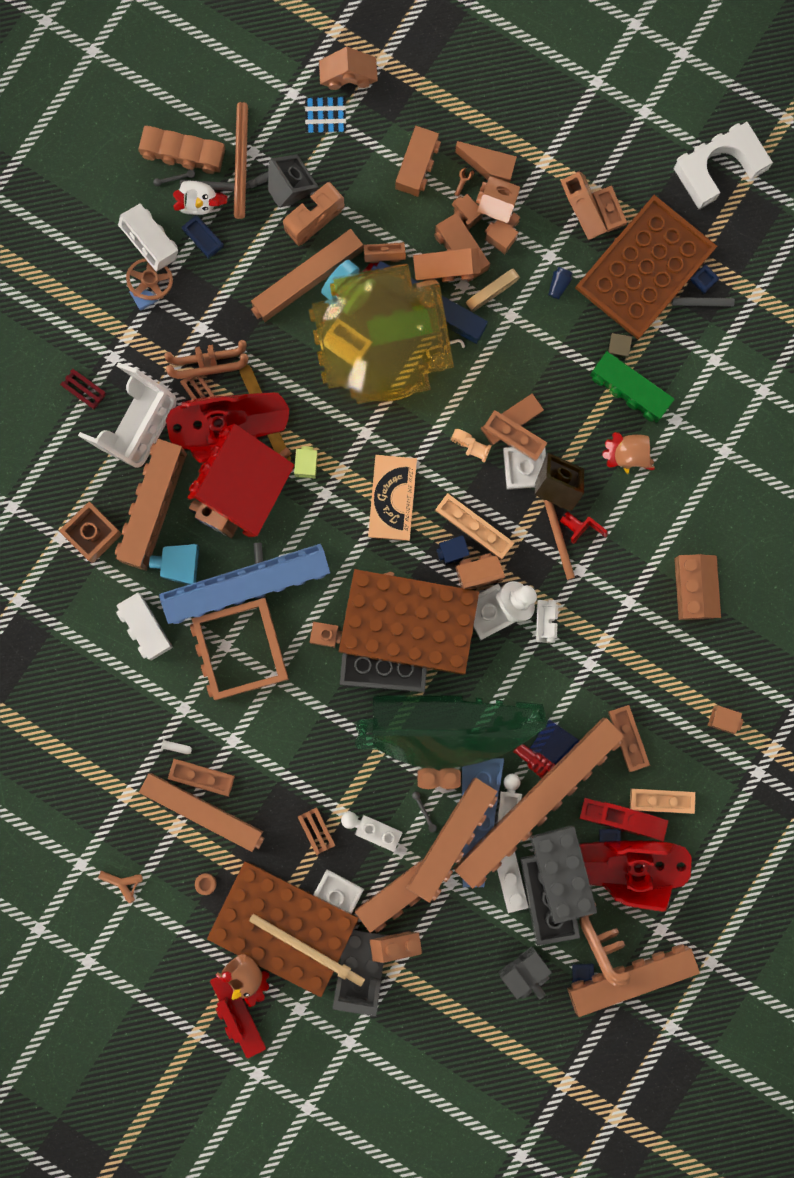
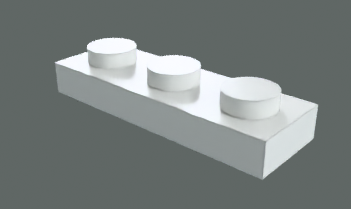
(512, 884)

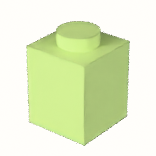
(306, 462)

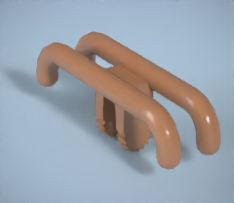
(207, 362)
(601, 953)

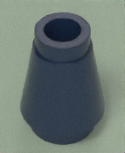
(560, 281)

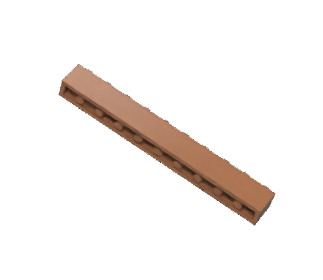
(538, 802)

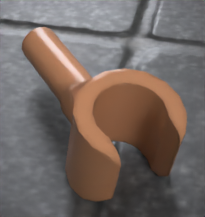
(463, 180)

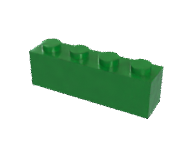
(631, 387)

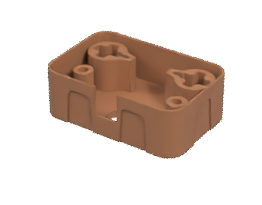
(303, 224)

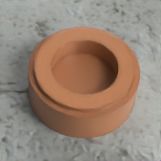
(205, 884)

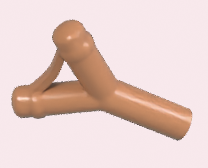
(122, 883)

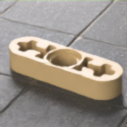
(492, 290)

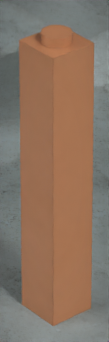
(306, 276)
(202, 812)

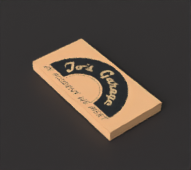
(392, 498)

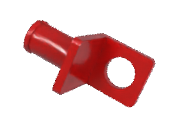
(579, 527)

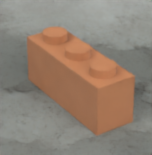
(417, 161)
(456, 236)
(447, 265)

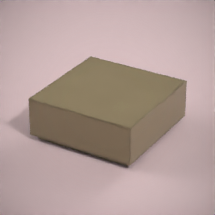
(620, 345)

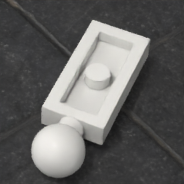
(510, 798)
(372, 830)

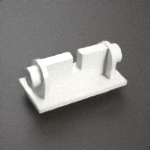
(546, 630)

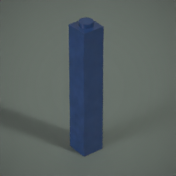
(457, 318)

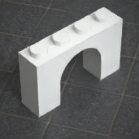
(738, 142)

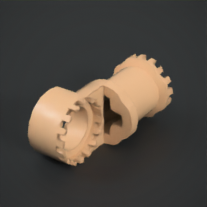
(474, 448)

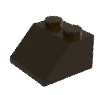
(560, 482)

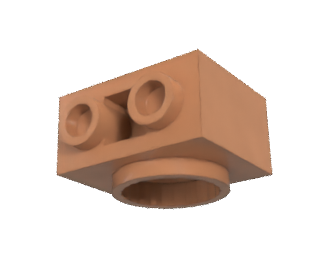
(497, 198)

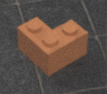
(348, 67)

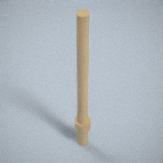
(343, 971)

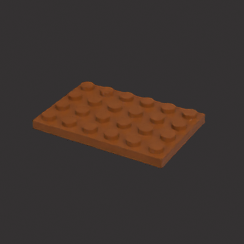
(646, 267)
(409, 622)
(292, 911)

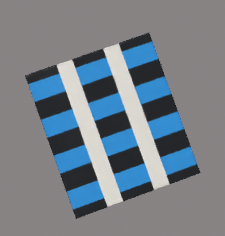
(325, 114)

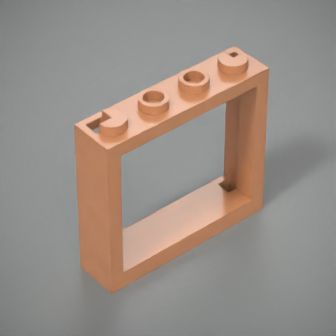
(202, 650)

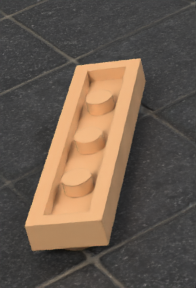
(474, 526)

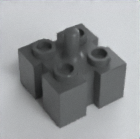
(526, 974)

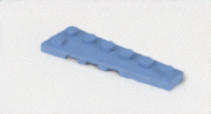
(489, 773)

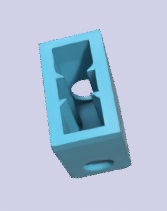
(177, 563)

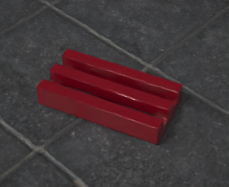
(69, 378)

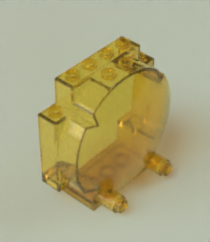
(381, 334)

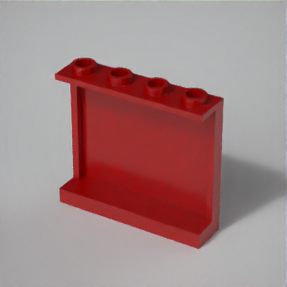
(241, 479)

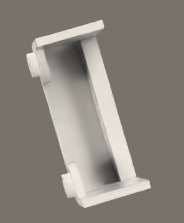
(141, 422)

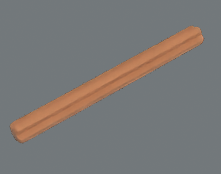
(240, 160)

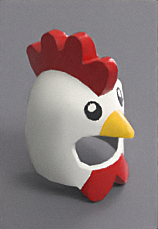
(200, 198)

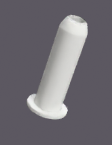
(176, 747)

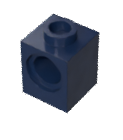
(453, 550)

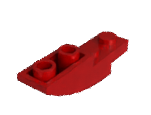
(624, 819)

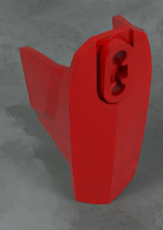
(255, 413)
(630, 870)

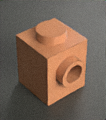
(325, 634)

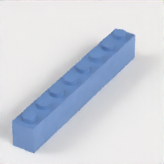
(244, 584)

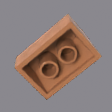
(697, 587)

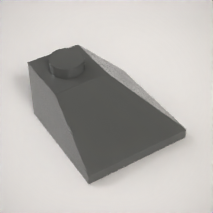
(289, 180)

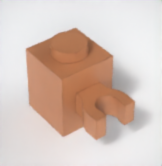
(503, 234)

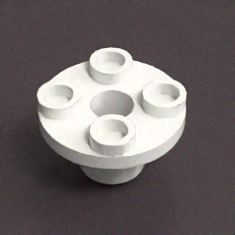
(517, 601)

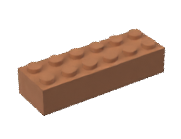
(151, 504)

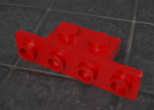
(238, 1019)

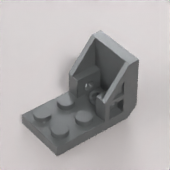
(358, 956)

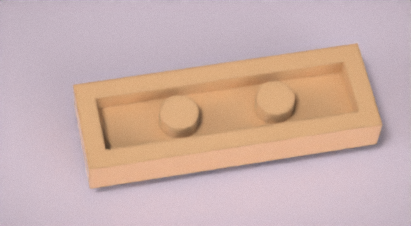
(662, 801)

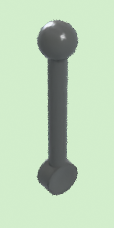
(190, 174)
(432, 827)

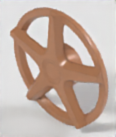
(148, 278)

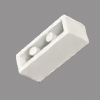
(148, 237)
(143, 627)

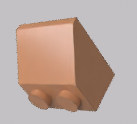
(479, 572)

